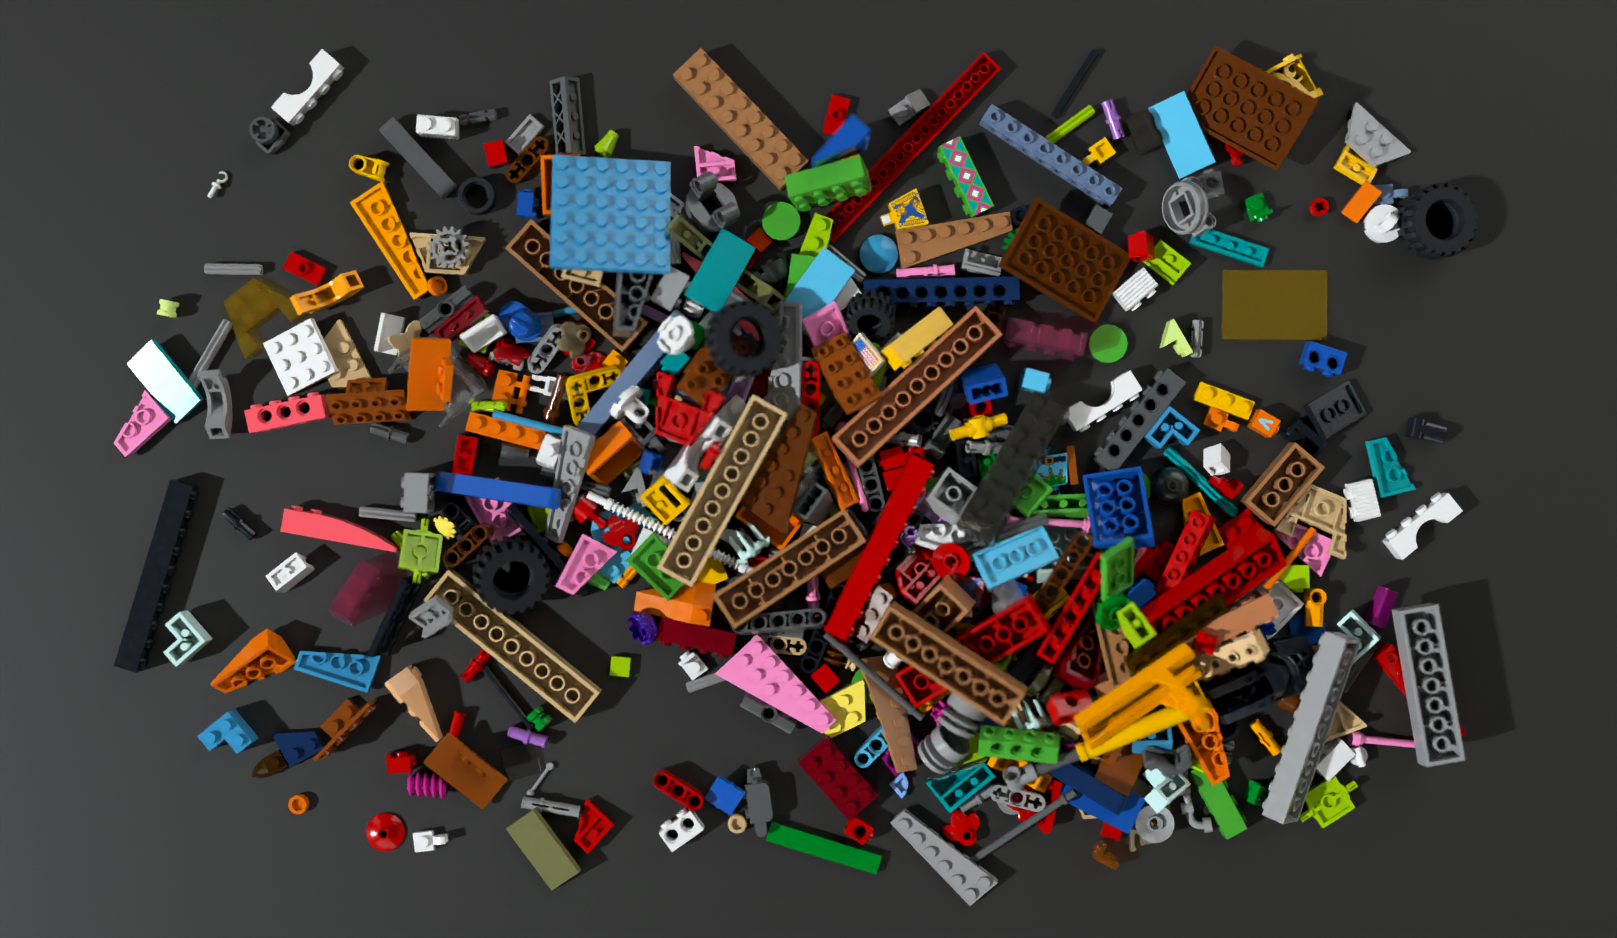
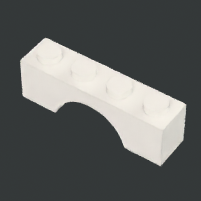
(294, 107)
(1122, 388)
(684, 468)
(1403, 539)

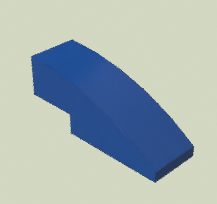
(651, 461)

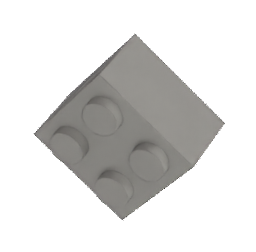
(671, 290)
(418, 492)
(949, 496)

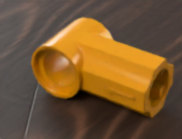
(1313, 609)

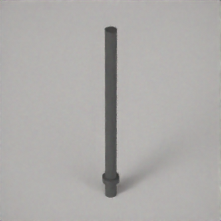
(911, 709)
(1063, 800)

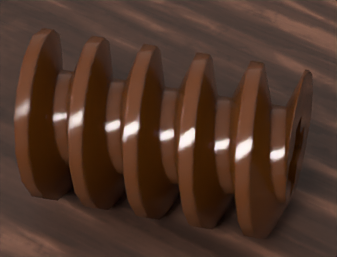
(835, 656)

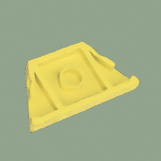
(847, 707)

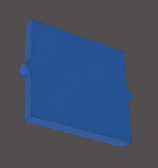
(1297, 628)
(724, 795)

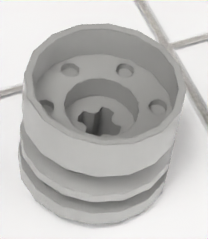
(961, 717)
(943, 749)

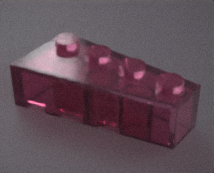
(1044, 338)

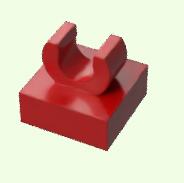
(1205, 642)

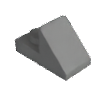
(909, 107)
(638, 482)

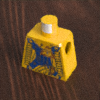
(906, 212)

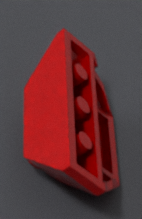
(917, 575)

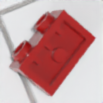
(1238, 528)

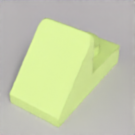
(1173, 334)

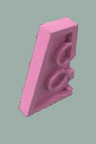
(142, 426)

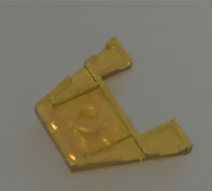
(250, 307)

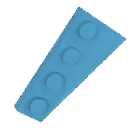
(345, 669)

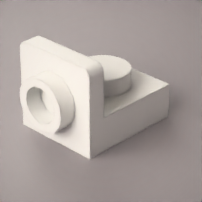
(692, 664)

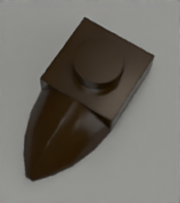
(270, 765)

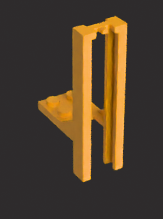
(1168, 692)

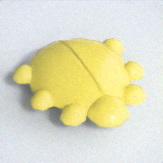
(445, 527)

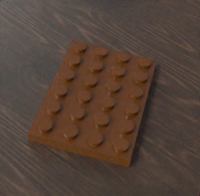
(1249, 108)
(1065, 260)

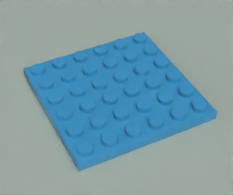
(610, 215)

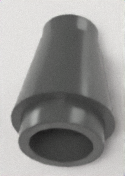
(514, 451)

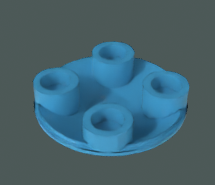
(878, 254)

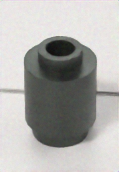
(645, 336)
(831, 416)

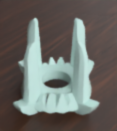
(751, 551)
(1032, 723)

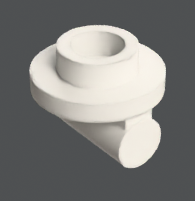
(1360, 757)

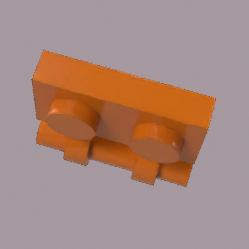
(505, 389)

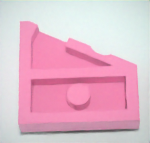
(720, 166)

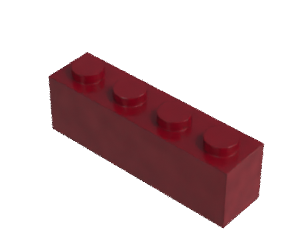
(696, 636)

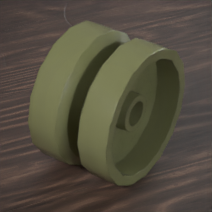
(1043, 683)

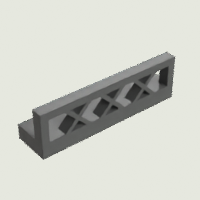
(570, 115)

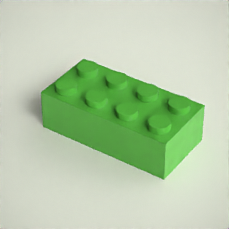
(828, 183)

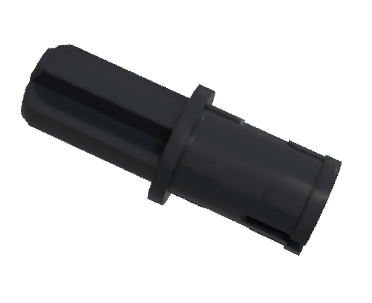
(239, 524)

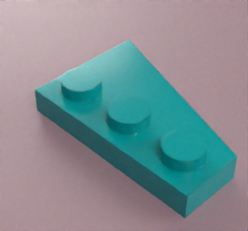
(1386, 470)

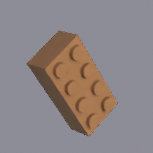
(1282, 484)
(944, 605)

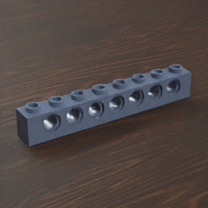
(1050, 156)

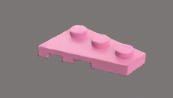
(1313, 553)
(583, 564)

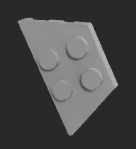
(1372, 139)

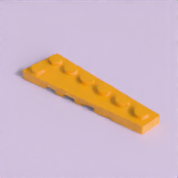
(387, 230)

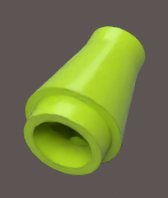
(606, 145)

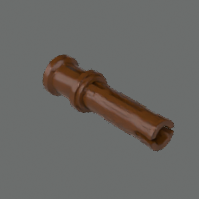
(550, 412)

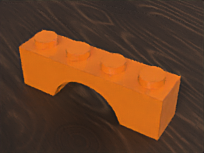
(505, 430)

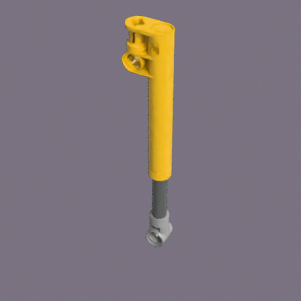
(1137, 730)

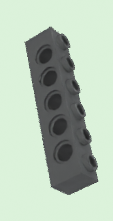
(1173, 385)

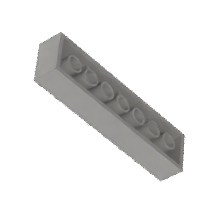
(1428, 684)

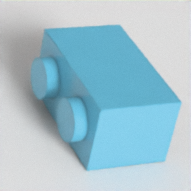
(1034, 380)

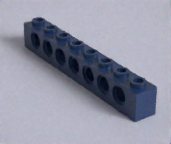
(1010, 285)

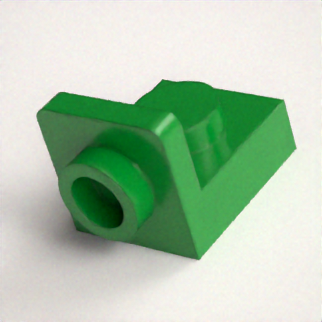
(1257, 208)

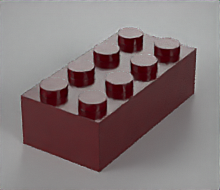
(837, 777)

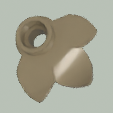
(571, 339)

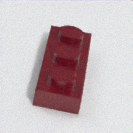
(462, 319)

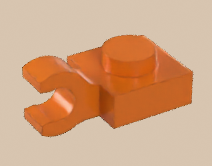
(1217, 420)

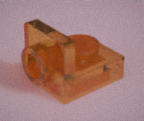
(1107, 859)

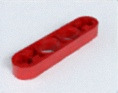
(815, 398)

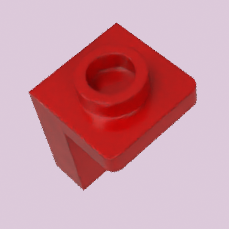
(1226, 488)

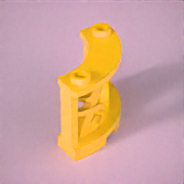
(1306, 84)

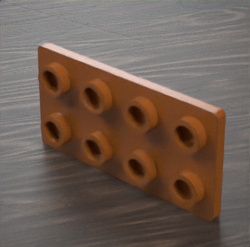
(845, 373)
(704, 375)
(368, 403)
(344, 719)
(1120, 769)
(465, 770)

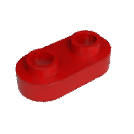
(710, 455)

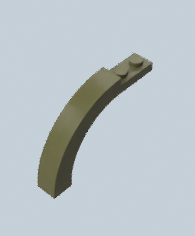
(747, 283)

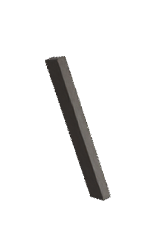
(1176, 633)

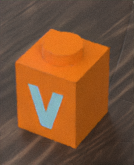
(1264, 423)

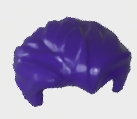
(643, 627)

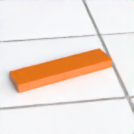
(834, 470)

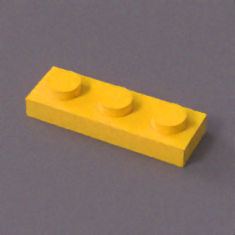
(1223, 400)

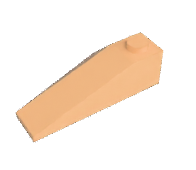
(410, 688)

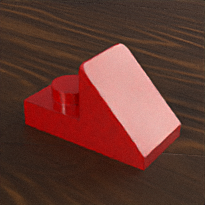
(761, 242)

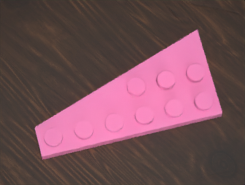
(767, 677)

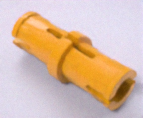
(1265, 736)

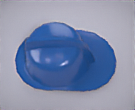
(520, 321)

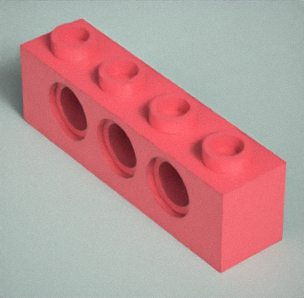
(256, 414)

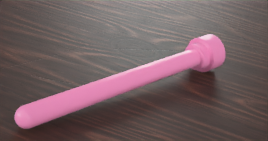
(855, 476)
(1084, 523)
(1357, 738)

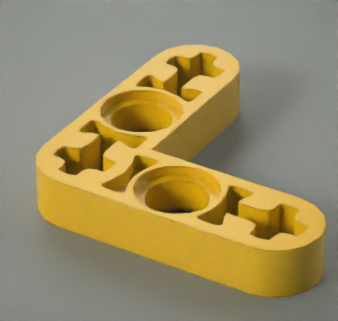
(584, 387)

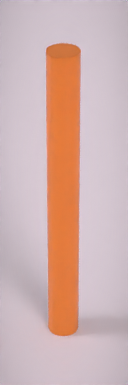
(1290, 557)

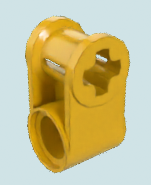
(372, 168)

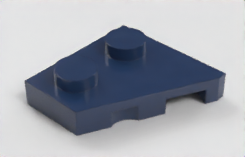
(298, 745)

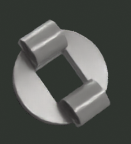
(1199, 220)

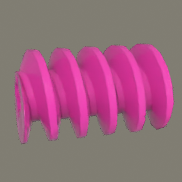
(427, 785)

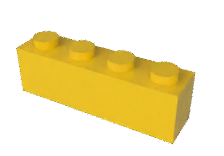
(916, 338)

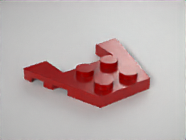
(681, 420)

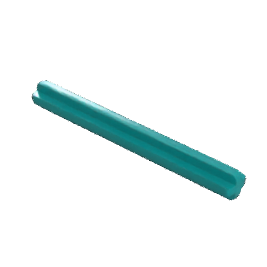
(1201, 482)

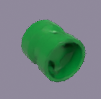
(539, 718)

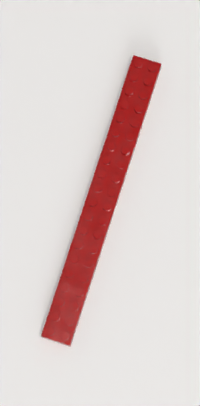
(915, 141)

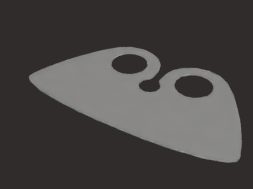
(956, 768)

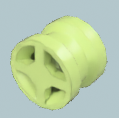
(168, 308)

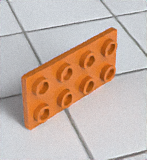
(429, 374)

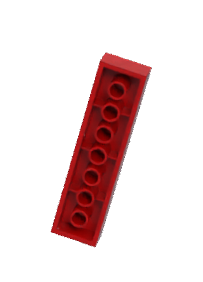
(1229, 574)
(989, 639)

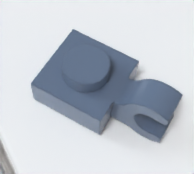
(1389, 194)

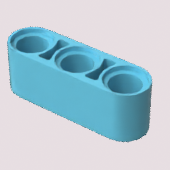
(872, 752)

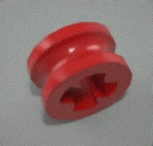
(1312, 208)

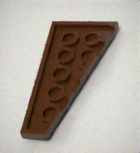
(779, 477)

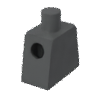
(814, 504)

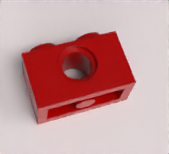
(1059, 706)

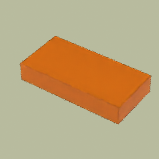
(1361, 201)

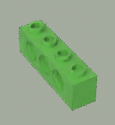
(1018, 744)

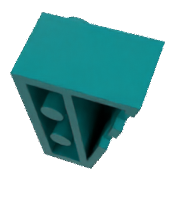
(959, 787)

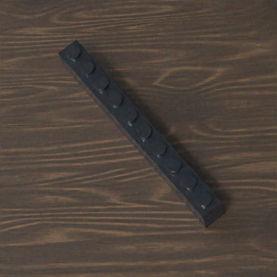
(156, 576)

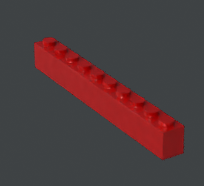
(878, 547)

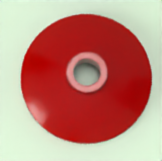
(944, 566)
(389, 823)

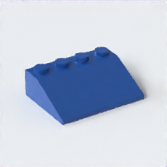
(848, 140)
(1118, 508)

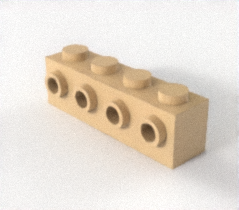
(1232, 654)

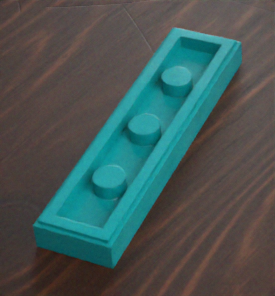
(1232, 247)

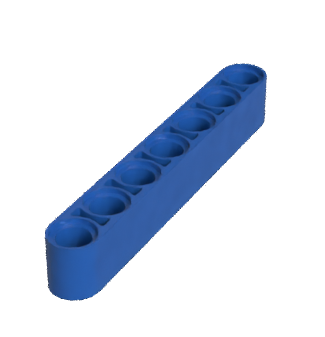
(498, 490)

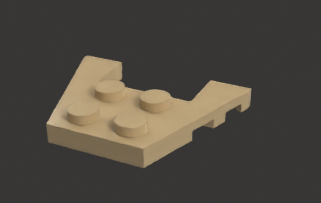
(1321, 510)

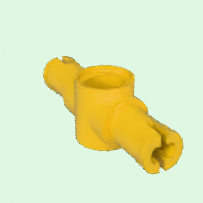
(978, 426)

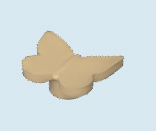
(403, 340)

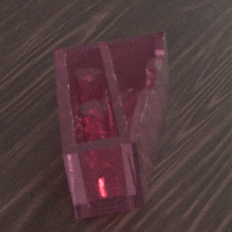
(355, 592)

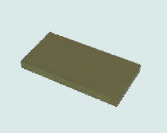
(543, 849)

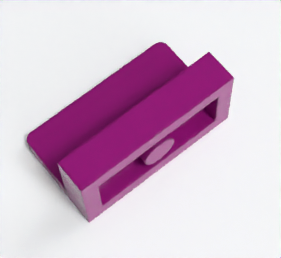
(1381, 607)

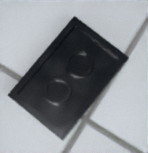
(1335, 410)

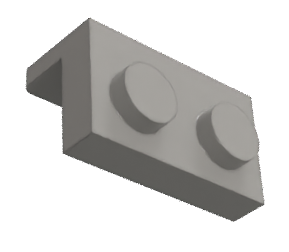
(432, 615)

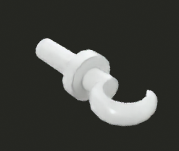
(216, 185)

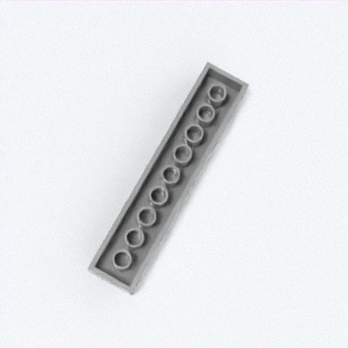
(1310, 727)

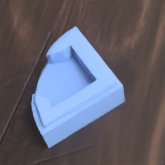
(900, 784)

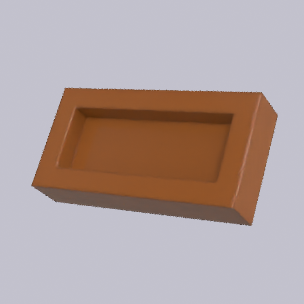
(1072, 477)

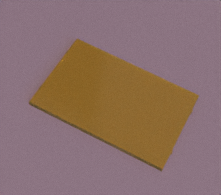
(1274, 304)

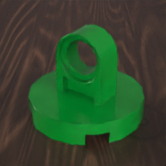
(1107, 610)

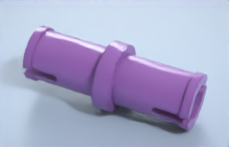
(1113, 119)
(908, 537)
(527, 736)

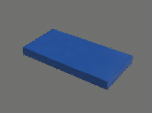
(1122, 822)

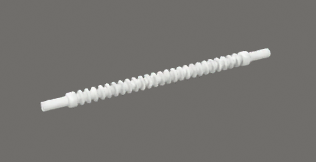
(610, 504)

